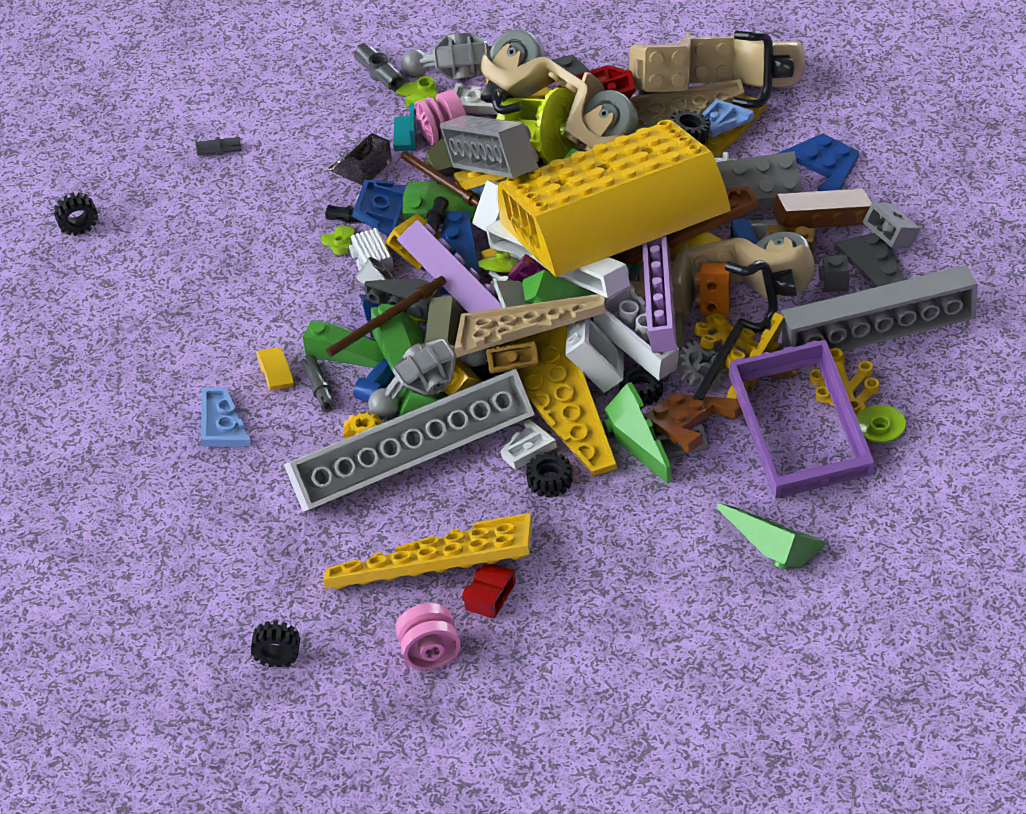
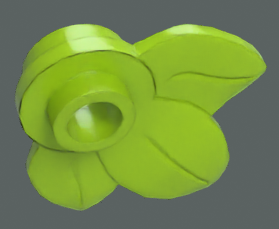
(419, 90)
(339, 240)

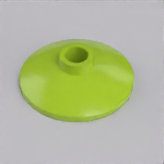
(500, 263)
(881, 423)

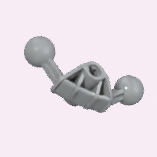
(453, 56)
(424, 369)

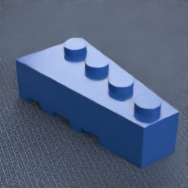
(459, 236)

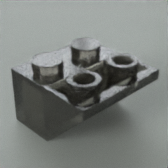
(364, 159)

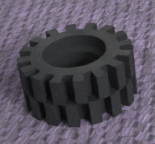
(693, 124)
(73, 204)
(639, 374)
(545, 464)
(269, 634)

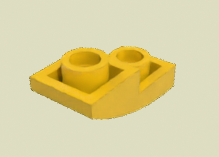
(275, 368)

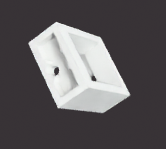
(595, 354)

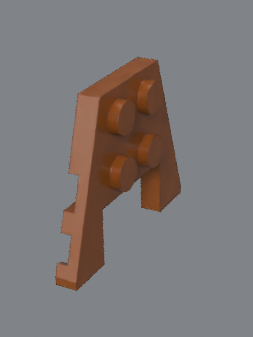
(682, 413)

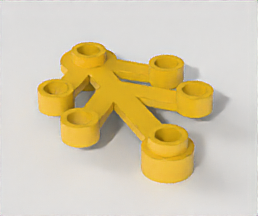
(720, 327)
(850, 386)

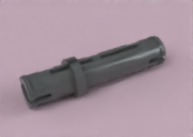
(321, 388)

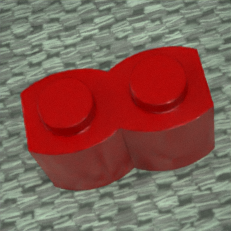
(489, 589)

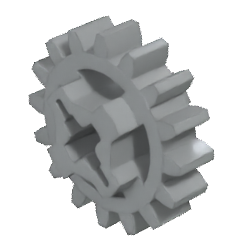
(695, 363)

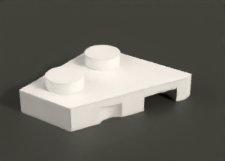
(527, 445)

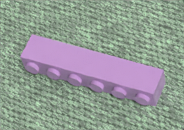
(438, 261)
(659, 295)

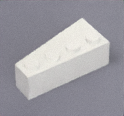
(627, 327)

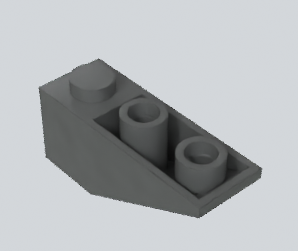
(394, 291)

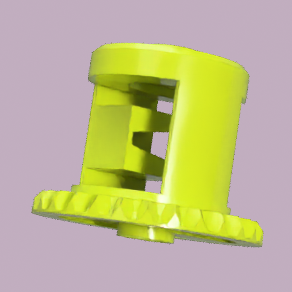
(548, 129)

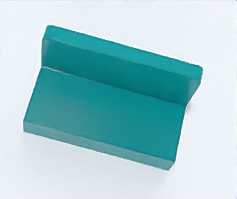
(405, 131)

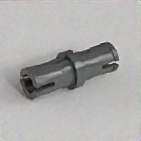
(218, 145)

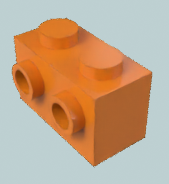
(714, 289)

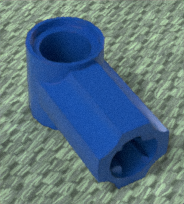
(378, 378)

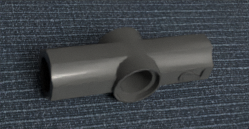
(379, 67)

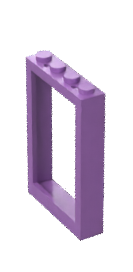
(789, 359)

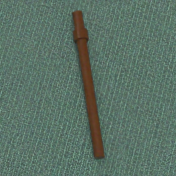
(468, 196)
(422, 292)

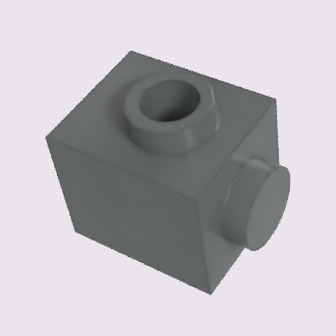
(835, 273)

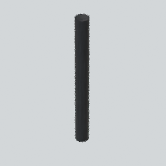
(718, 362)

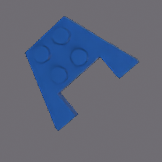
(826, 158)
(380, 205)

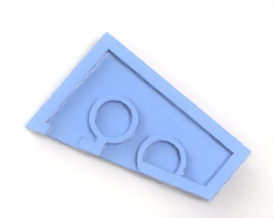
(220, 421)

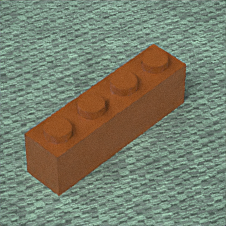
(821, 208)

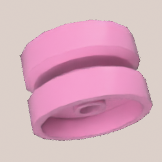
(427, 636)

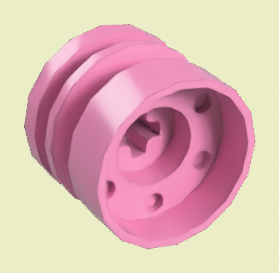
(431, 114)

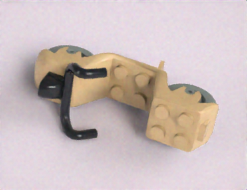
(719, 59)
(520, 69)
(773, 268)

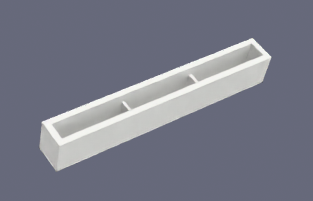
(602, 277)

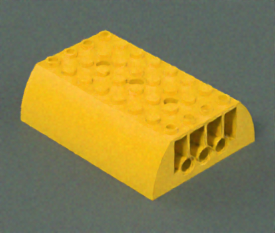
(613, 197)

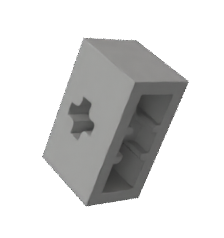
(891, 225)

